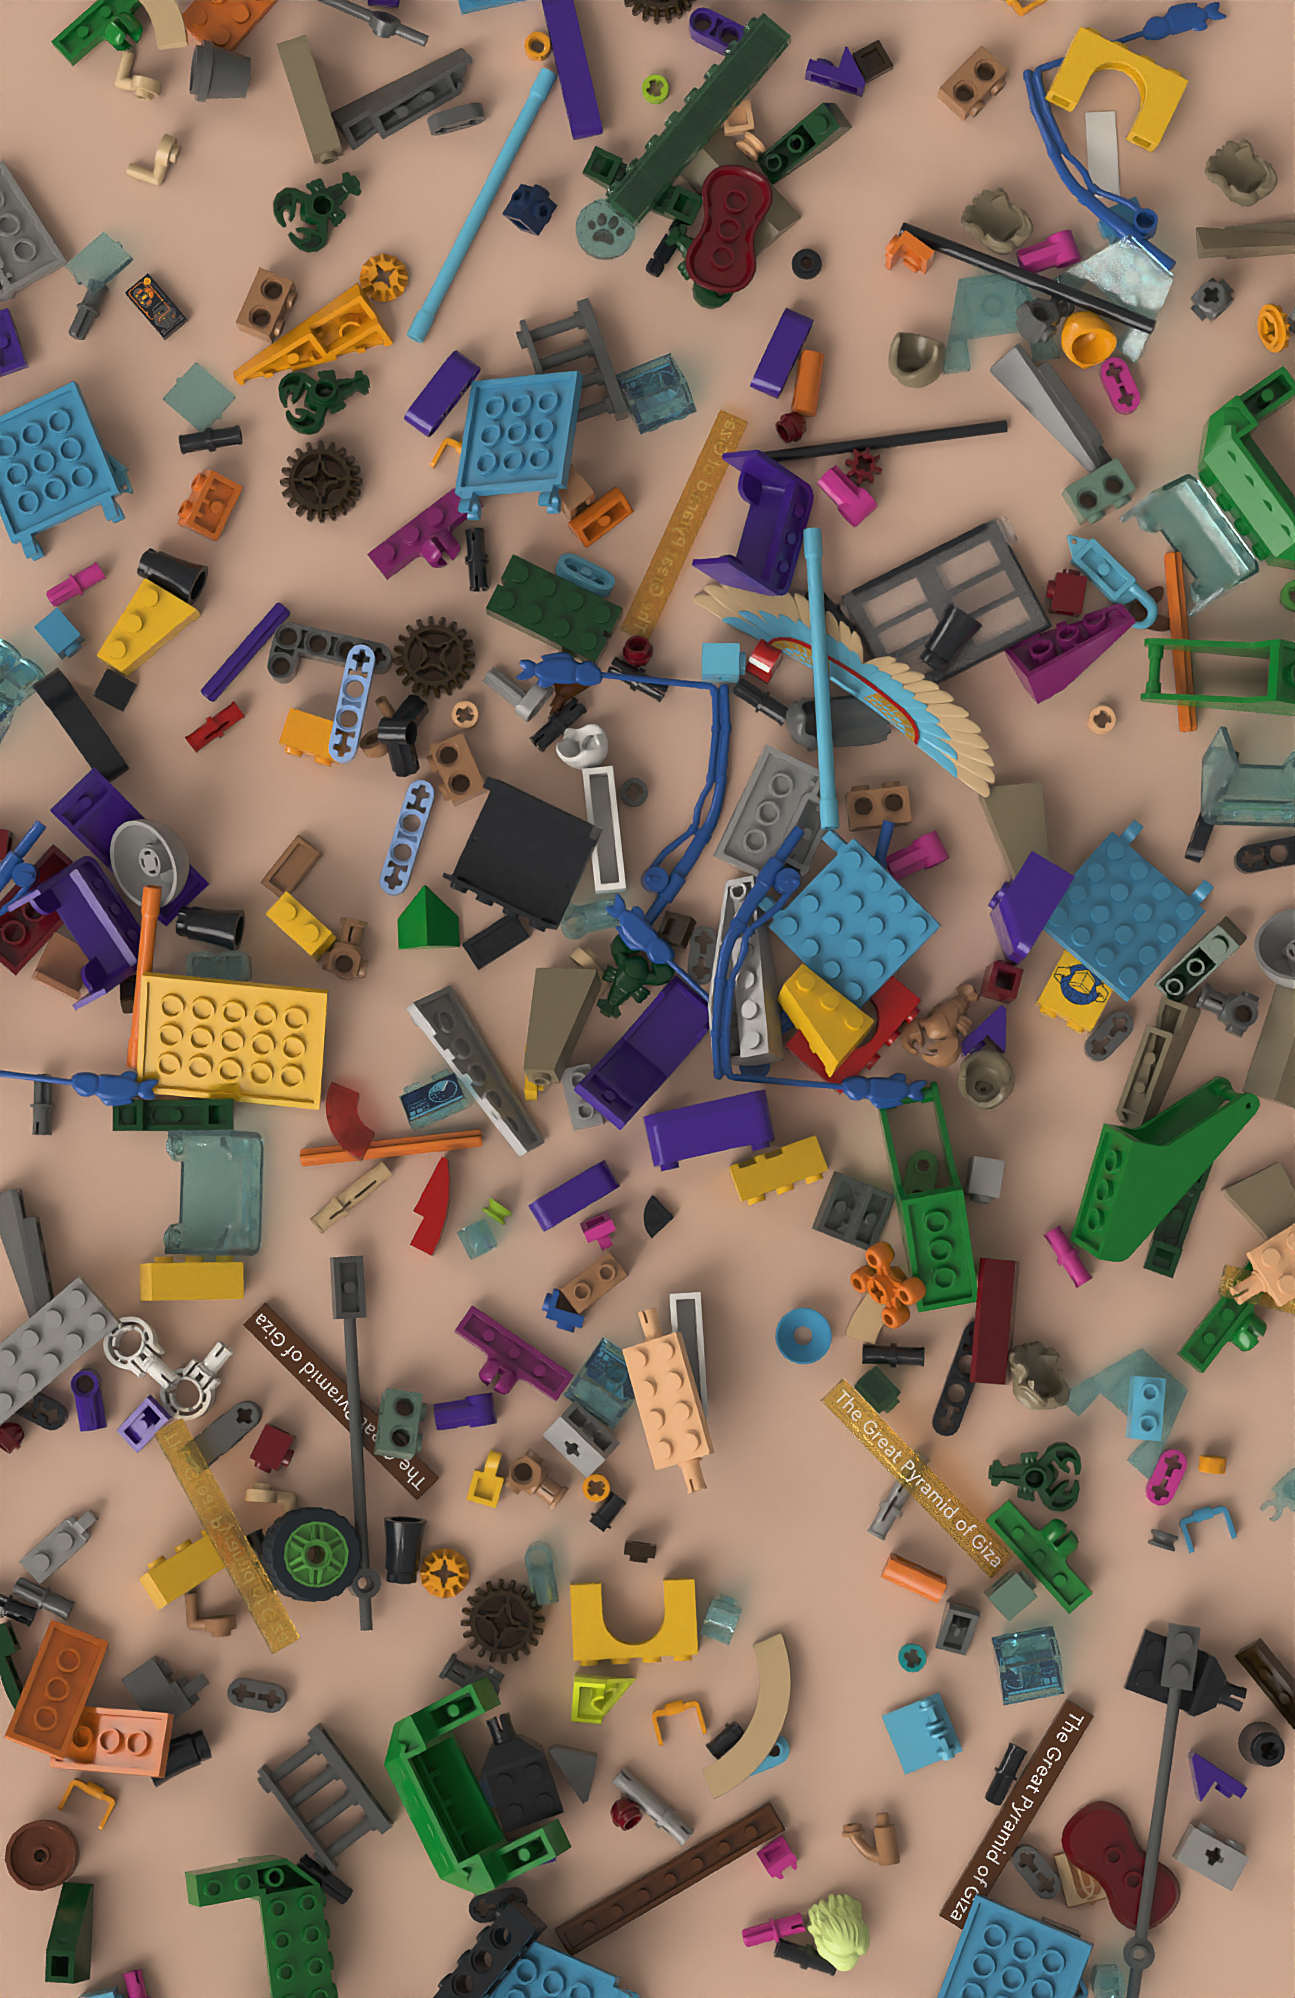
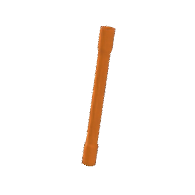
(150, 911)

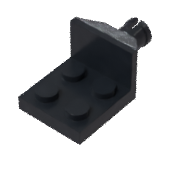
(1208, 1683)
(519, 1777)

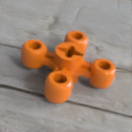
(888, 1284)

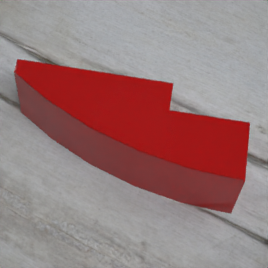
(434, 1208)

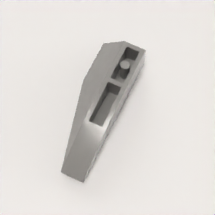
(755, 1009)

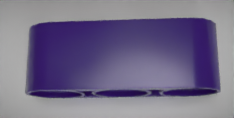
(718, 28)
(781, 353)
(442, 393)
(574, 1195)

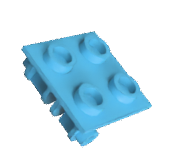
(922, 1733)

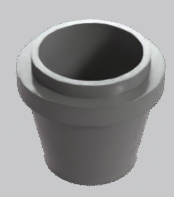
(218, 73)

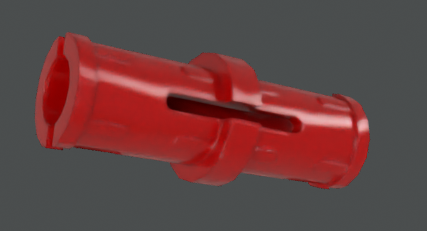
(214, 727)

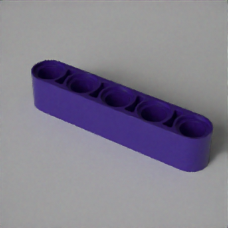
(572, 68)

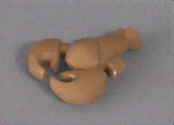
(943, 1024)

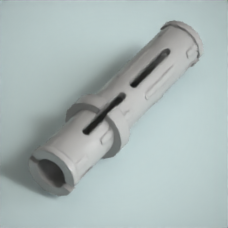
(880, 1527)
(650, 1804)

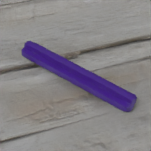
(245, 652)

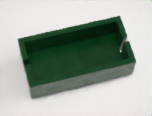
(554, 610)

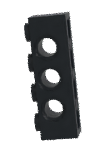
(525, 1930)

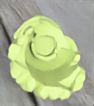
(839, 1930)

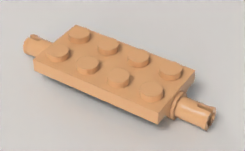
(1272, 1269)
(669, 1401)

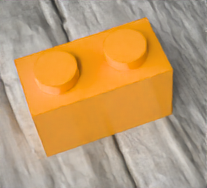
(310, 736)

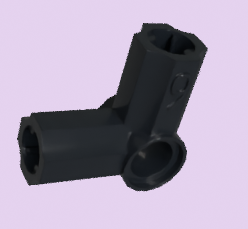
(401, 733)

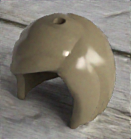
(916, 359)
(981, 1068)

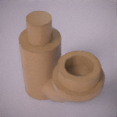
(885, 1838)

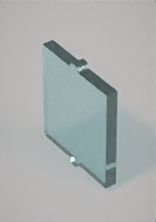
(98, 263)
(199, 398)

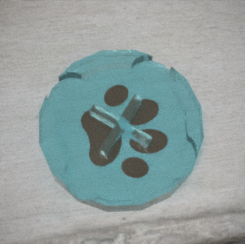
(603, 232)

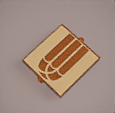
(1076, 1884)

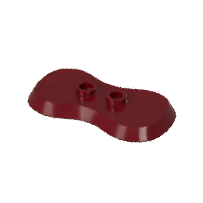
(734, 206)
(1105, 1847)

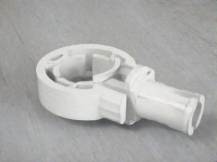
(152, 1364)
(208, 1368)

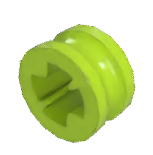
(664, 90)
(497, 1211)

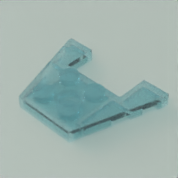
(1130, 280)
(984, 309)
(1114, 1386)

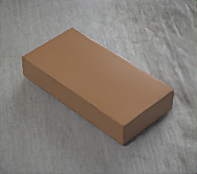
(291, 867)

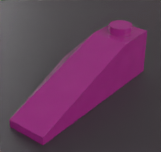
(1059, 656)

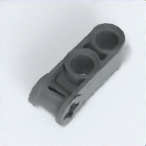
(227, 1431)

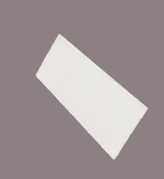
(1102, 150)

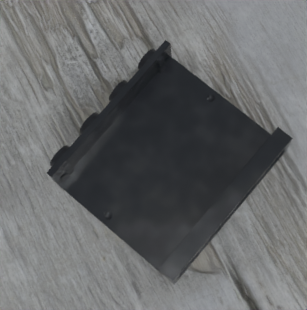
(524, 856)

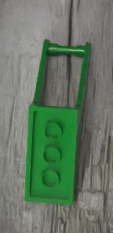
(1281, 680)
(1150, 1167)
(934, 1223)

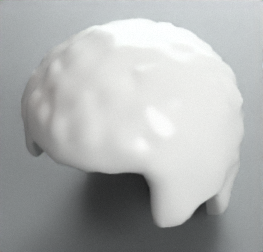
(583, 747)

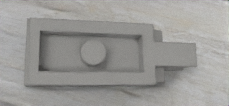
(58, 1546)

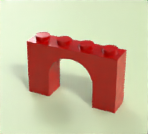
(893, 1006)

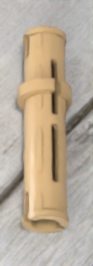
(350, 1197)

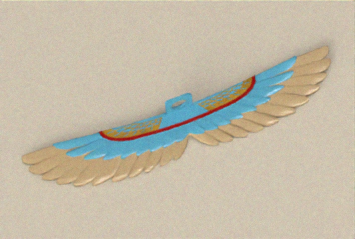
(885, 686)

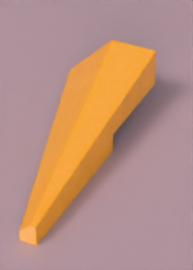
(337, 329)

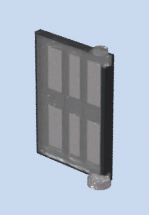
(972, 573)

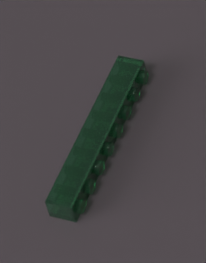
(698, 120)

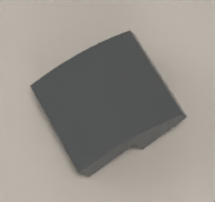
(853, 1211)

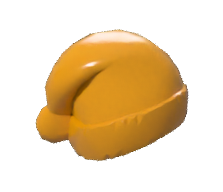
(1087, 339)

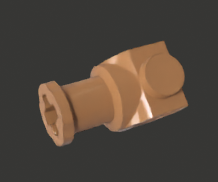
(349, 949)
(536, 1481)

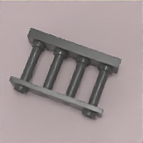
(592, 347)
(337, 1769)

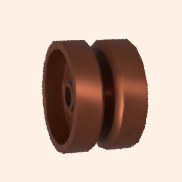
(60, 1849)

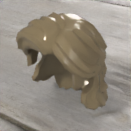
(1241, 173)
(997, 222)
(1035, 1379)

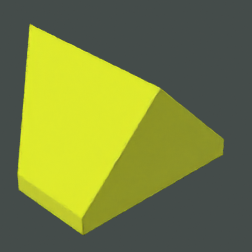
(596, 1695)

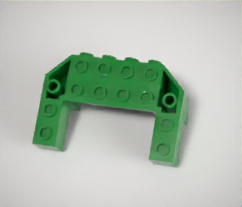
(1245, 477)
(449, 1803)
(290, 1919)

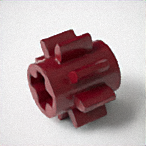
(865, 458)

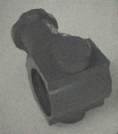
(1212, 299)
(1040, 317)
(1227, 1007)
(471, 1674)

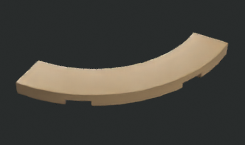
(167, 23)
(867, 1317)
(766, 1722)

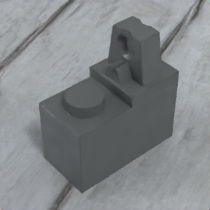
(157, 1692)

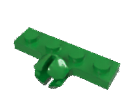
(100, 22)
(1223, 1324)
(1042, 1553)

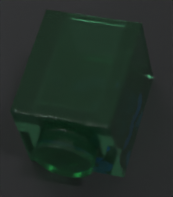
(877, 1390)

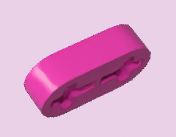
(1113, 389)
(1173, 1479)

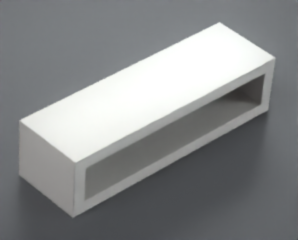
(603, 813)
(687, 1319)

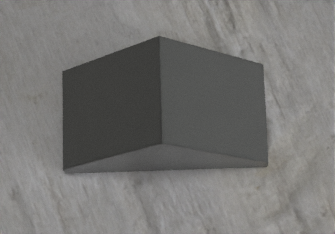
(957, 1627)
(577, 1767)

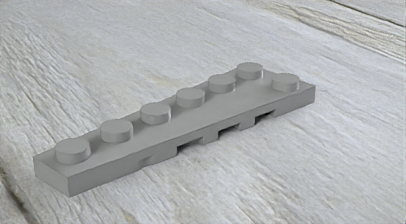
(464, 1050)

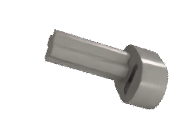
(527, 703)

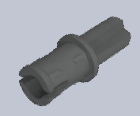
(86, 313)
(42, 1108)
(43, 1598)

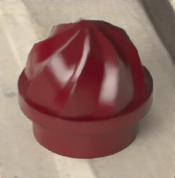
(791, 427)
(638, 651)
(11, 1436)
(625, 1814)

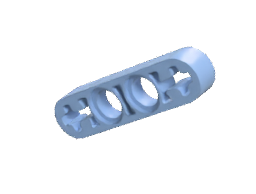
(354, 704)
(402, 836)

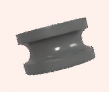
(626, 787)
(1163, 1539)

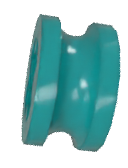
(903, 1661)

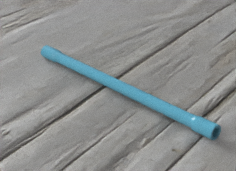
(537, 95)
(828, 804)

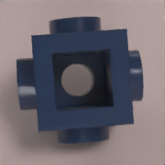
(530, 208)

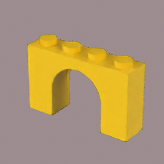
(1158, 87)
(595, 1642)

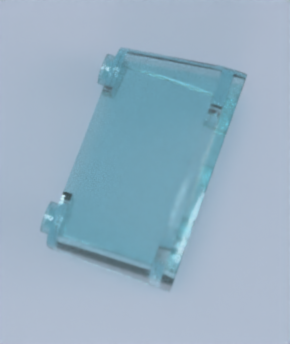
(217, 1192)

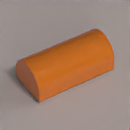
(807, 383)
(600, 517)
(914, 1577)

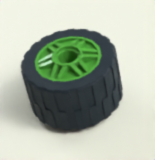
(334, 1561)

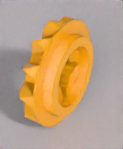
(380, 291)
(1273, 327)
(455, 1563)

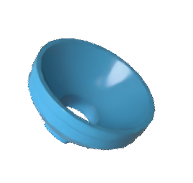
(815, 1348)

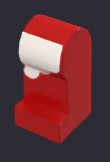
(764, 661)

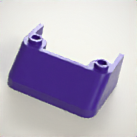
(772, 530)
(1026, 905)
(96, 921)
(709, 1128)

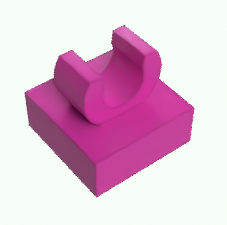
(599, 1228)
(777, 1857)

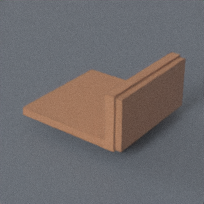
(61, 966)

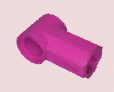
(1057, 251)
(852, 502)
(923, 853)

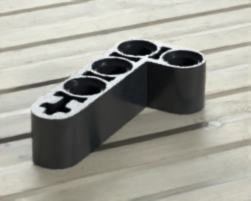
(80, 724)

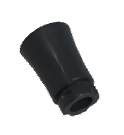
(173, 574)
(949, 638)
(212, 926)
(403, 1548)
(1252, 1739)
(185, 1753)

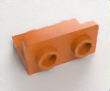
(914, 252)
(209, 504)

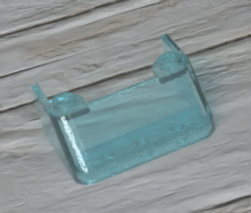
(1202, 536)
(1245, 792)

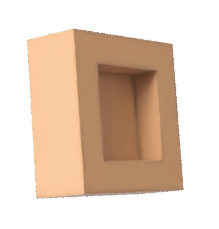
(740, 120)

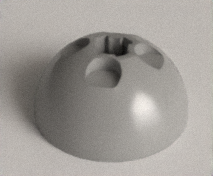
(149, 855)
(1276, 948)

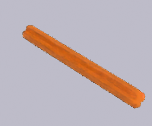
(1180, 630)
(395, 1147)

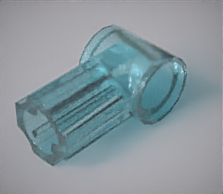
(590, 918)
(541, 1576)

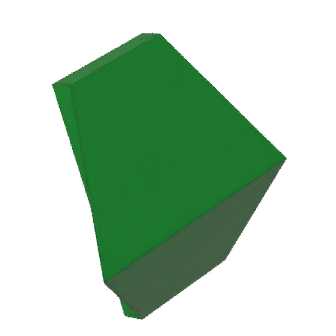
(427, 923)

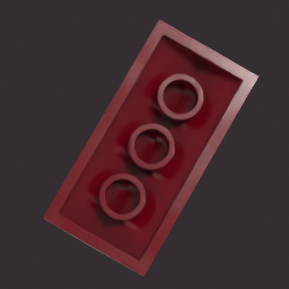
(24, 929)
(994, 1321)

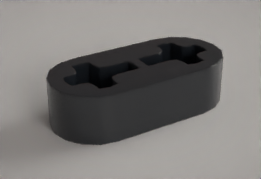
(493, 1897)

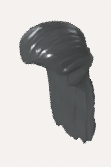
(851, 723)

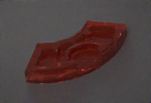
(345, 1121)

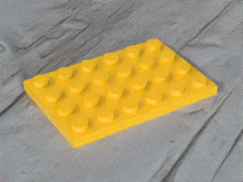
(232, 1040)

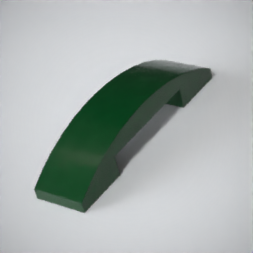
(675, 204)
(174, 1115)
(1170, 1233)
(8, 1673)

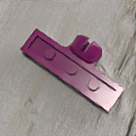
(423, 536)
(511, 1357)

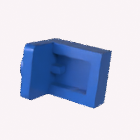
(565, 1319)

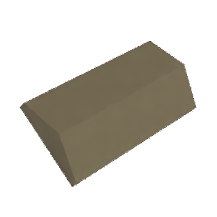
(723, 151)
(1273, 1061)

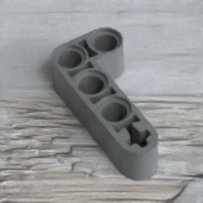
(330, 654)

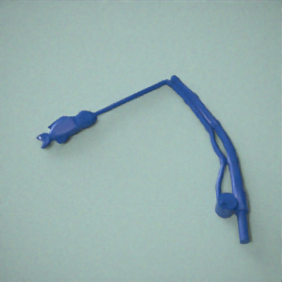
(1176, 21)
(563, 669)
(640, 935)
(110, 1088)
(881, 1091)

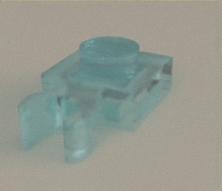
(1285, 1495)

